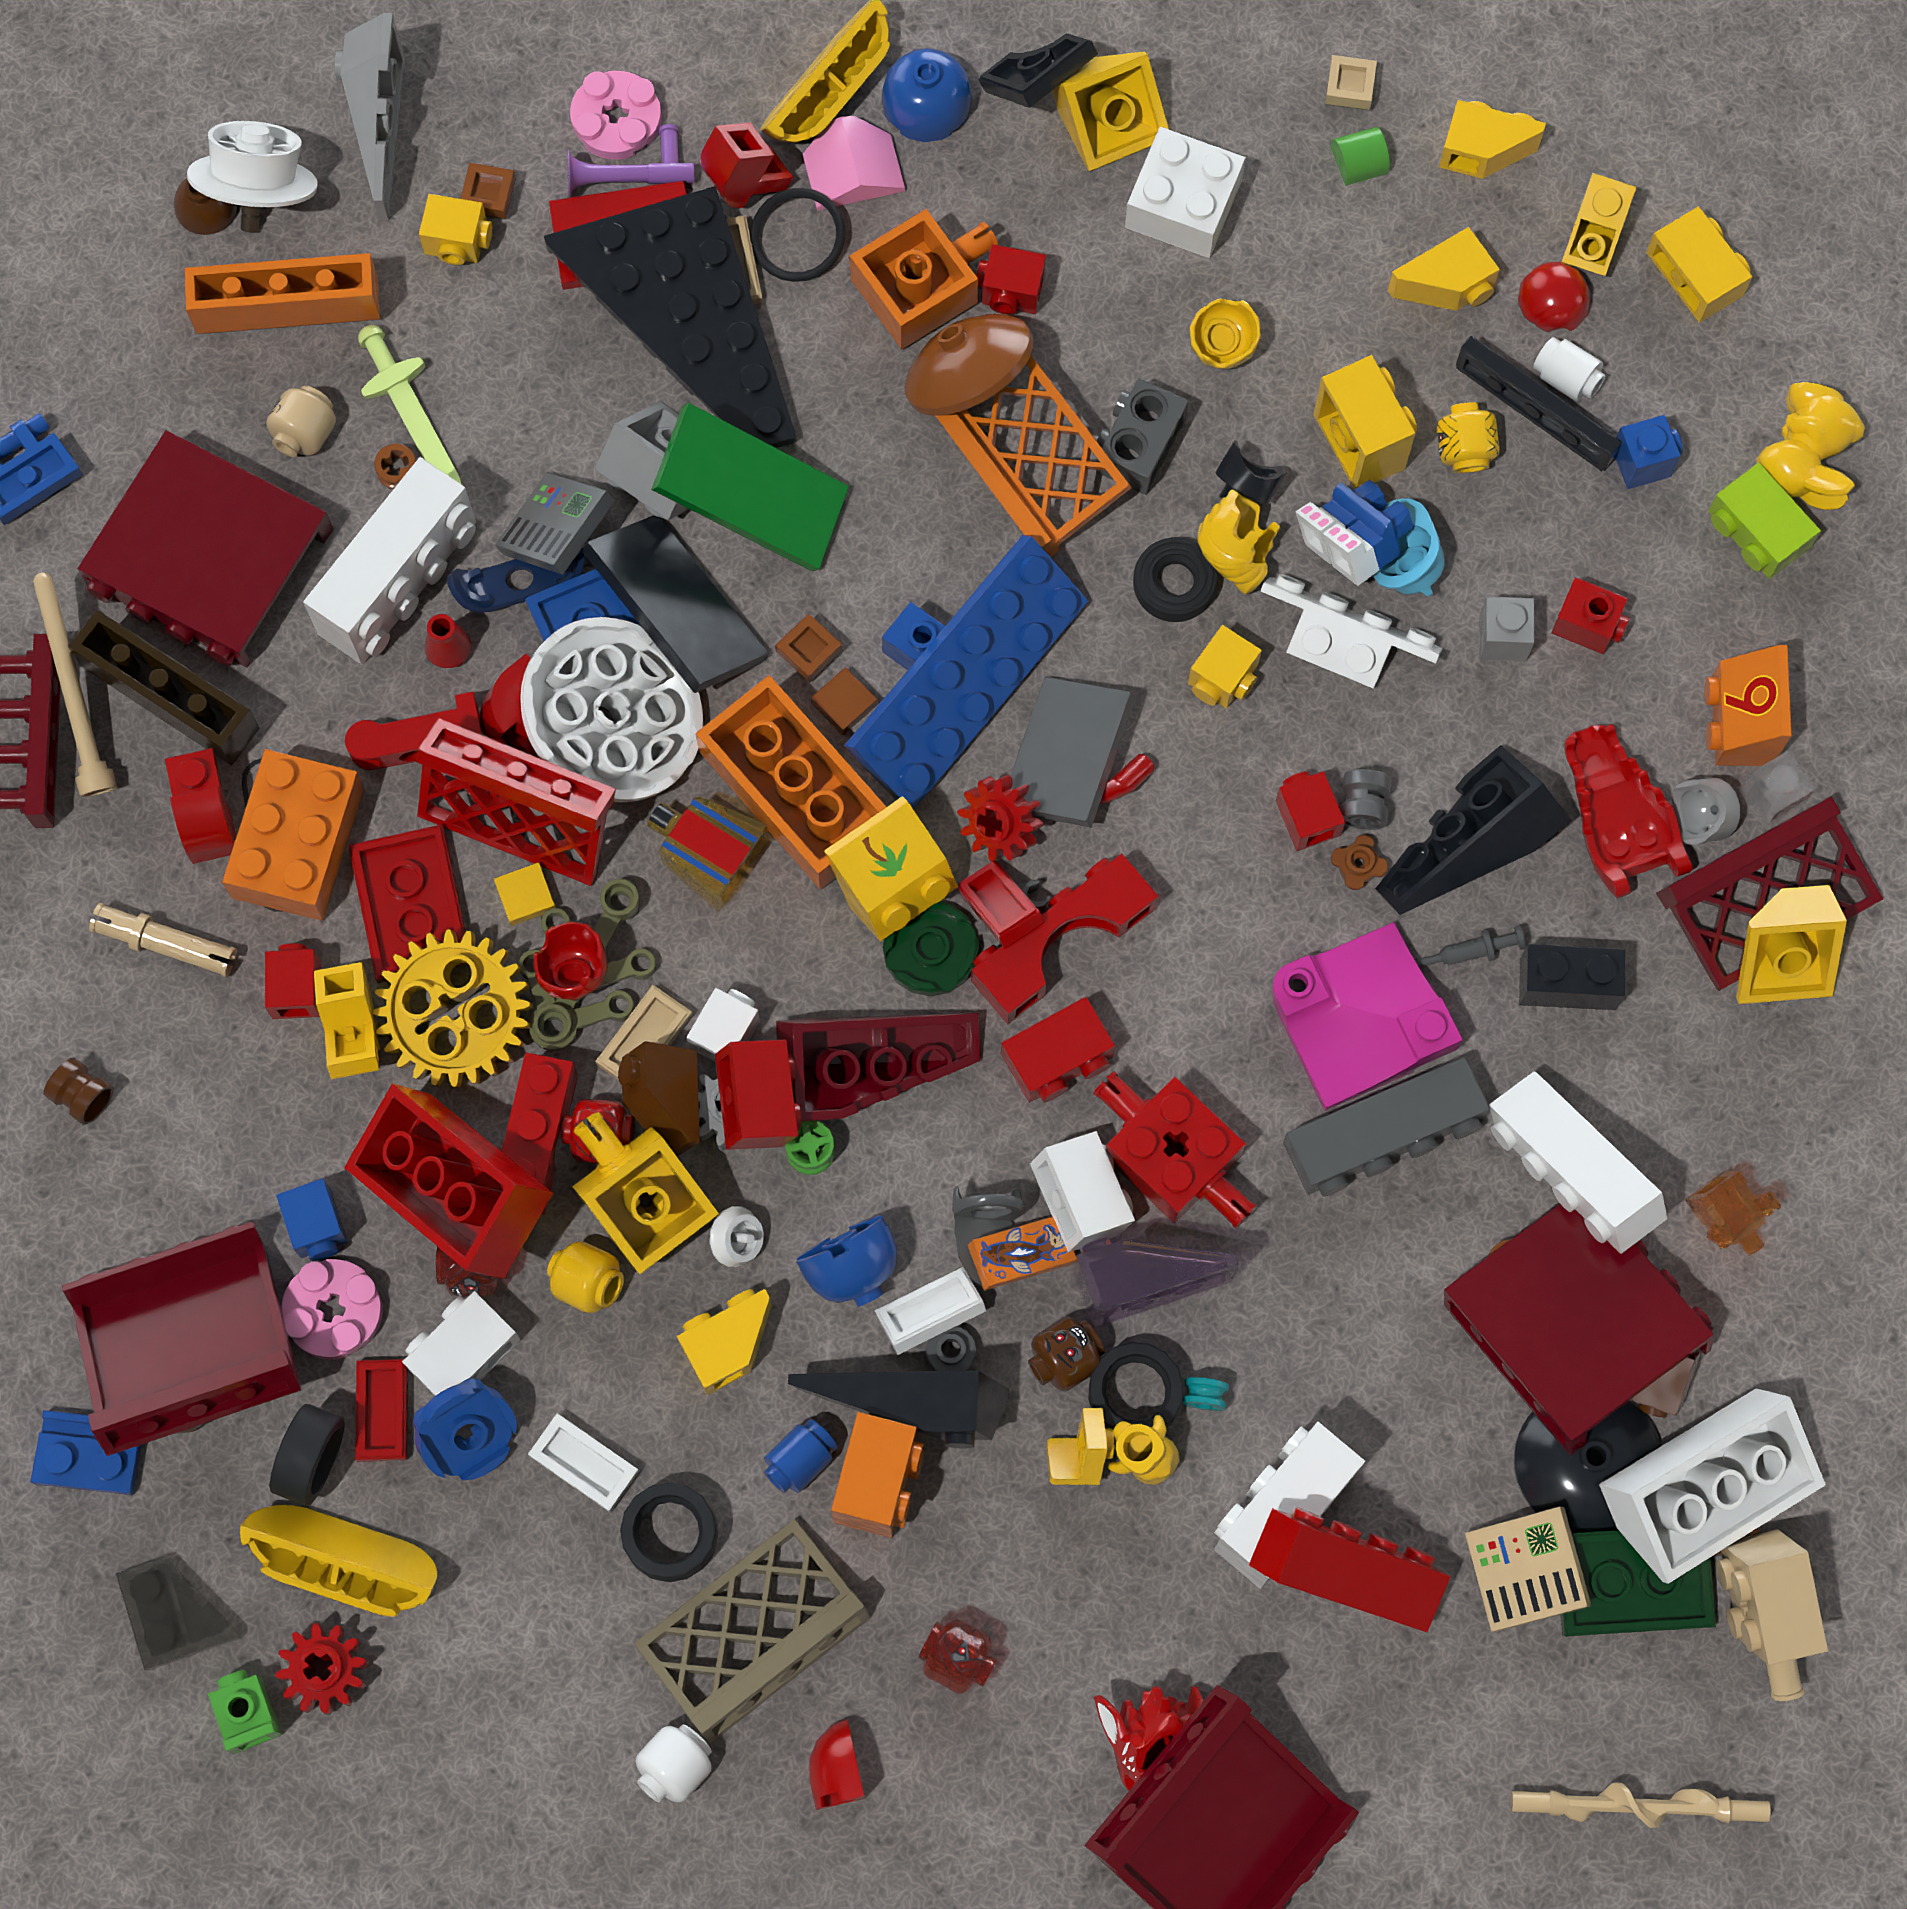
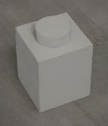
(1506, 629)

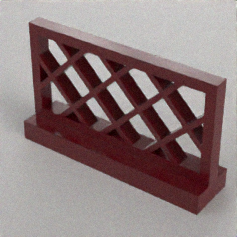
(1749, 858)

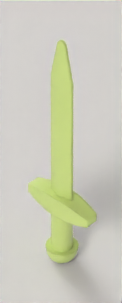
(395, 380)

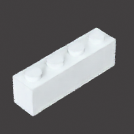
(1577, 1163)

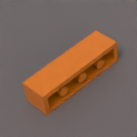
(282, 293)

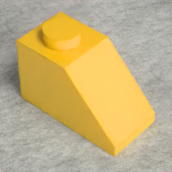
(1447, 274)

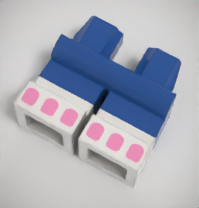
(1354, 531)

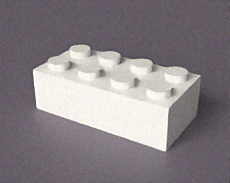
(391, 562)

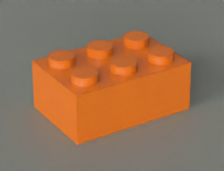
(293, 835)

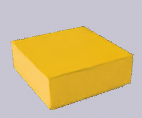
(524, 894)

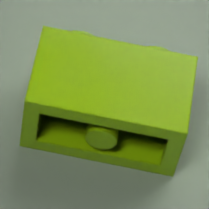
(1763, 521)

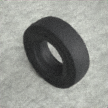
(1166, 606)

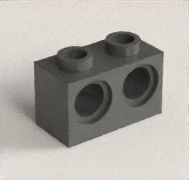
(1147, 438)

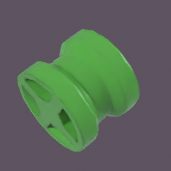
(809, 1139)

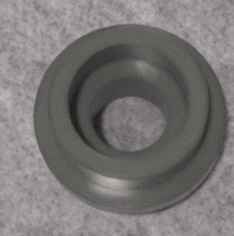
(959, 1363)

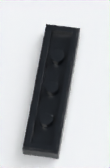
(1537, 404)

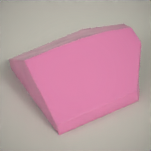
(852, 162)

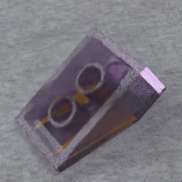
(1140, 1276)

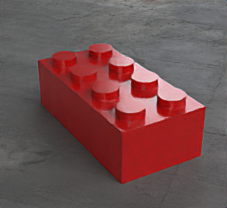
(448, 1181)

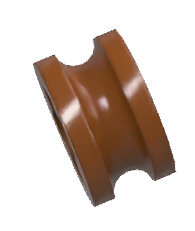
(386, 457)

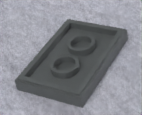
(1071, 748)

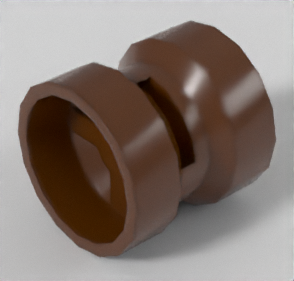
(78, 1091)

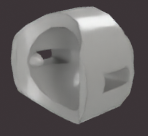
(1706, 810)

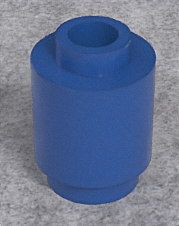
(799, 1457)

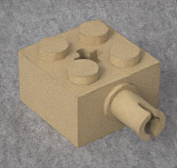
(1773, 1605)

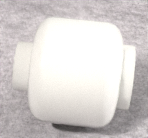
(673, 1764)

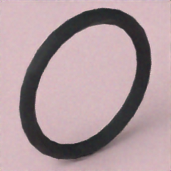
(797, 193)

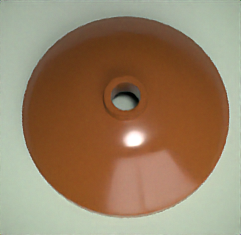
(968, 363)

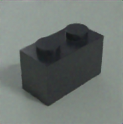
(1572, 977)

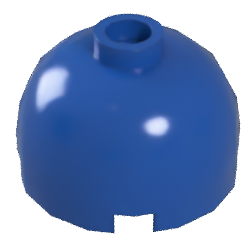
(926, 95)
(851, 1263)

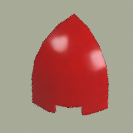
(834, 1768)

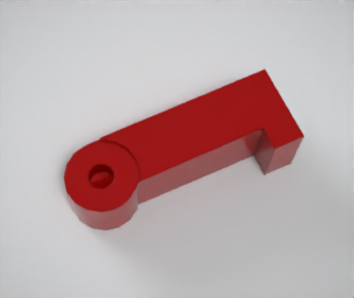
(397, 742)

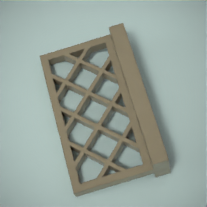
(781, 1662)

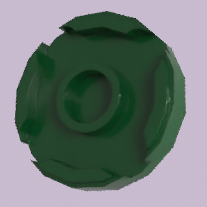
(932, 966)

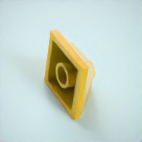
(1111, 107)
(1793, 947)

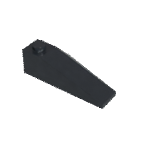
(1493, 823)
(939, 1403)

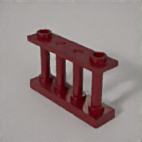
(41, 749)

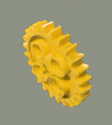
(474, 1046)

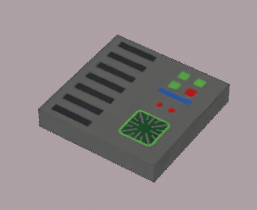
(555, 523)

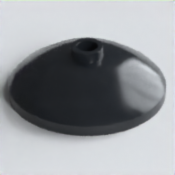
(1555, 1479)

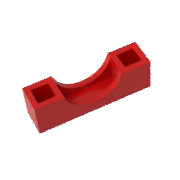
(1109, 900)

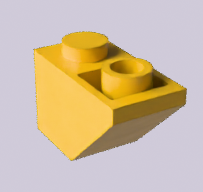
(1488, 139)
(1599, 224)
(727, 1343)

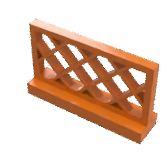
(1008, 485)

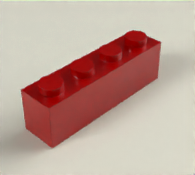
(1348, 1569)

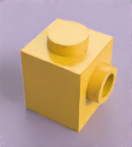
(454, 229)
(1224, 669)

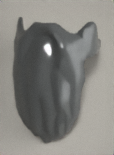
(979, 1217)

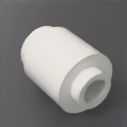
(1569, 369)

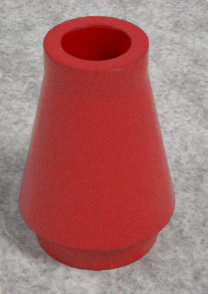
(446, 642)

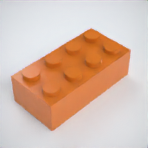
(788, 775)

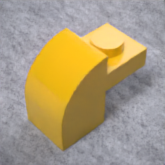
(347, 1020)

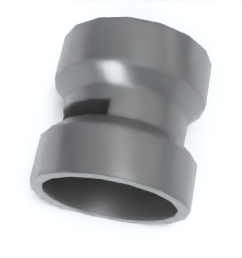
(1365, 799)

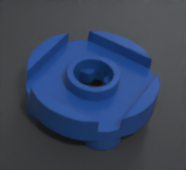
(449, 1411)

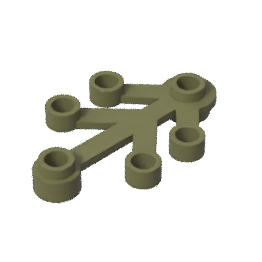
(622, 969)

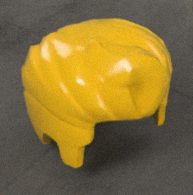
(1235, 541)

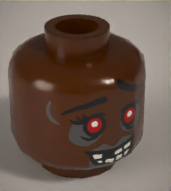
(1065, 1353)

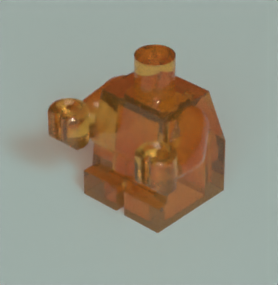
(1732, 1211)

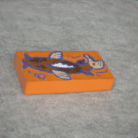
(1019, 1253)

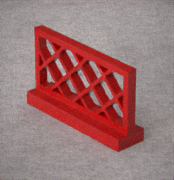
(521, 783)

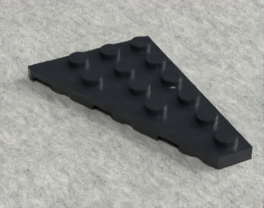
(684, 295)

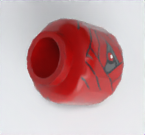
(613, 1114)

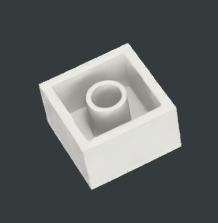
(1184, 192)

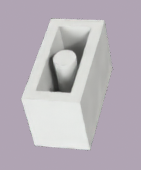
(1082, 1190)
(462, 1346)

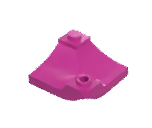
(1362, 1016)

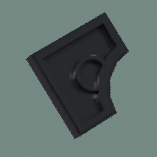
(1035, 73)

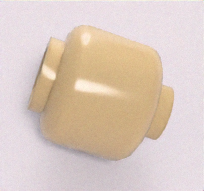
(301, 421)

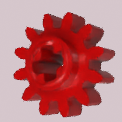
(1000, 818)
(315, 1688)

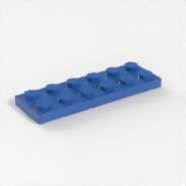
(967, 672)

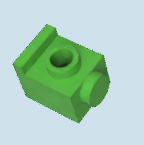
(257, 1724)

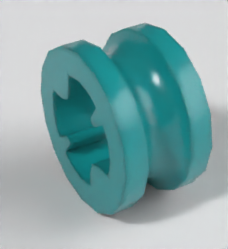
(1205, 1394)

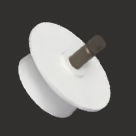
(252, 168)

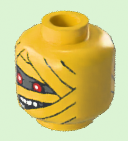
(1468, 438)

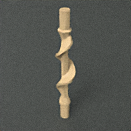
(1652, 1812)

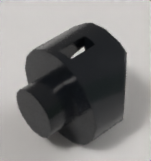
(1248, 478)

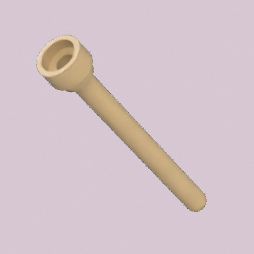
(93, 774)

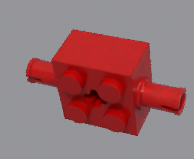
(1175, 1181)

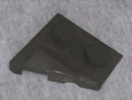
(170, 1614)

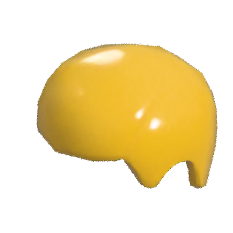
(1225, 333)

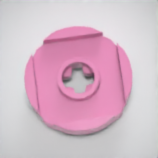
(610, 90)
(345, 1333)

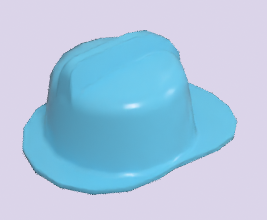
(1420, 556)

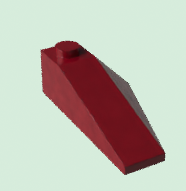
(870, 1059)

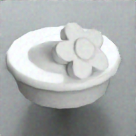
(736, 1236)

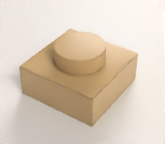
(1350, 82)

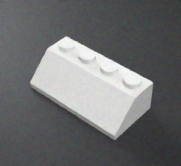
(1714, 1483)

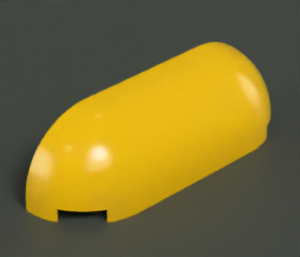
(831, 77)
(339, 1559)

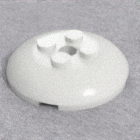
(624, 671)

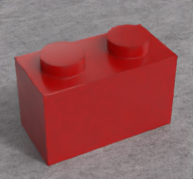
(1058, 1051)
(757, 1094)

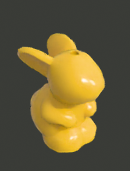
(1815, 429)

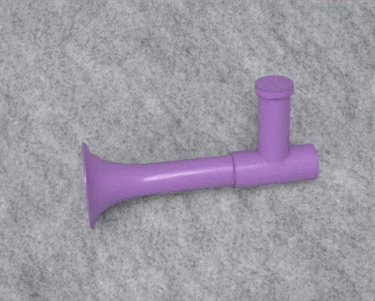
(654, 173)

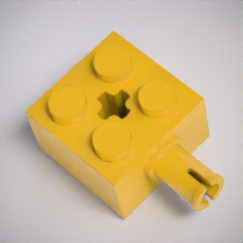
(626, 1173)

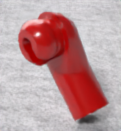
(1128, 778)

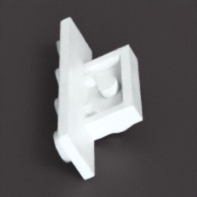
(1345, 639)

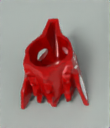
(1143, 1733)

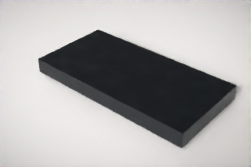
(675, 603)

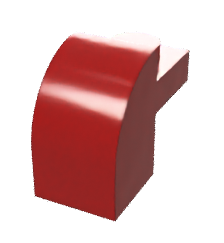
(742, 164)
(502, 708)
(200, 806)

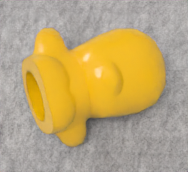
(1145, 1451)

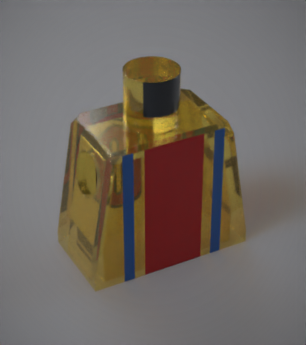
(708, 846)

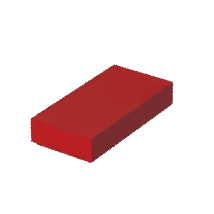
(1000, 903)
(381, 1410)

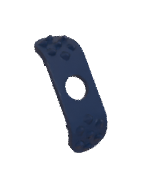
(488, 590)

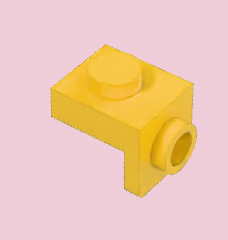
(1081, 1458)

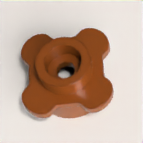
(1355, 875)

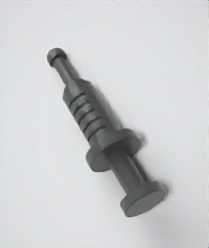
(1474, 949)

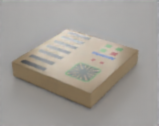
(1528, 1569)

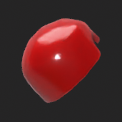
(1554, 297)
(571, 961)

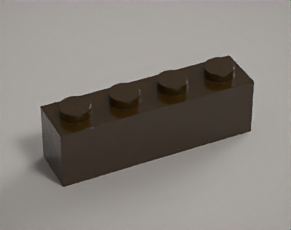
(164, 687)

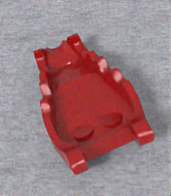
(1622, 815)

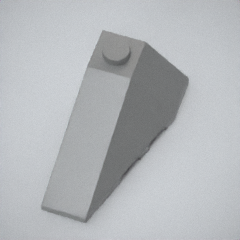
(372, 82)

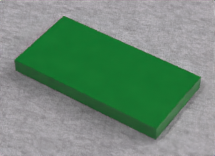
(750, 487)

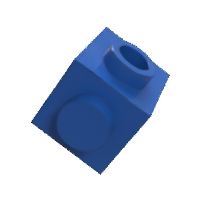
(1648, 451)
(910, 635)

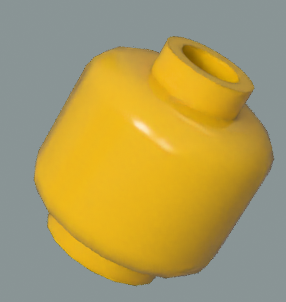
(585, 1277)

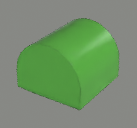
(1361, 155)

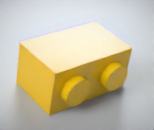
(1699, 263)

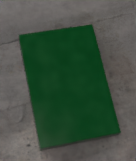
(1631, 1596)

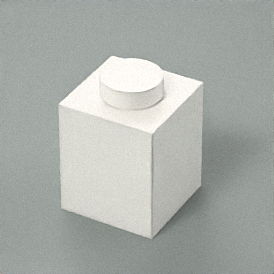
(723, 1021)

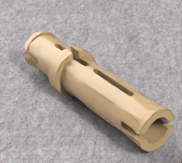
(162, 939)

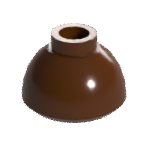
(201, 213)

